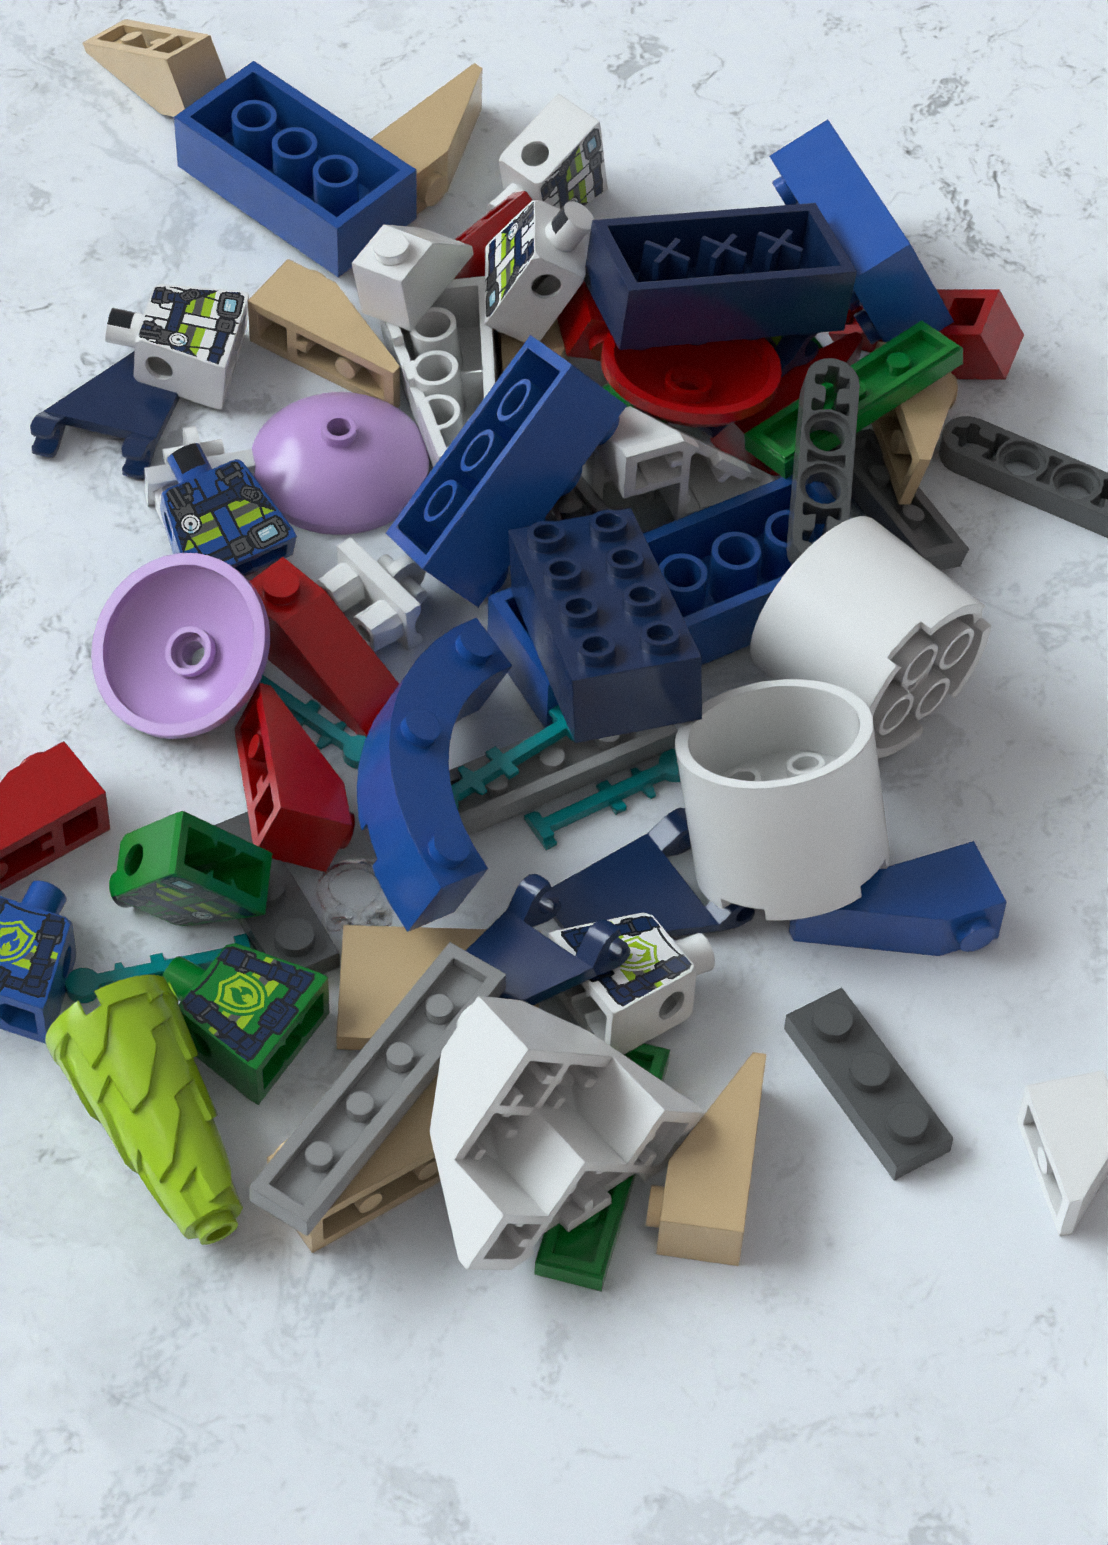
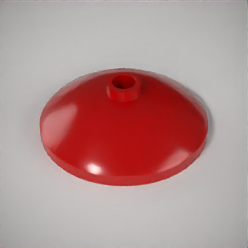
(695, 383)

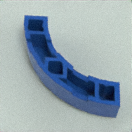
(405, 782)

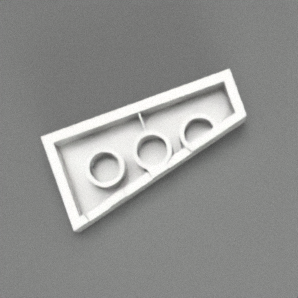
(446, 362)

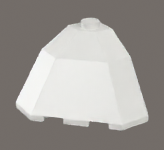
(660, 464)
(540, 1128)

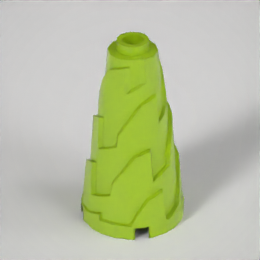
(141, 1082)

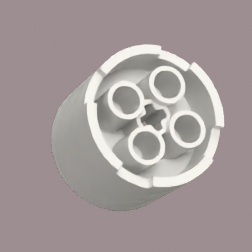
(874, 622)
(783, 797)

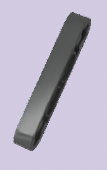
(818, 465)
(1037, 489)

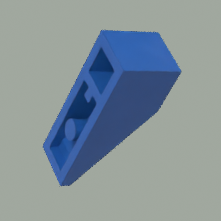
(917, 908)

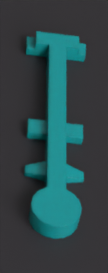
(329, 732)
(507, 762)
(606, 796)
(84, 981)

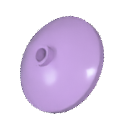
(340, 462)
(157, 625)

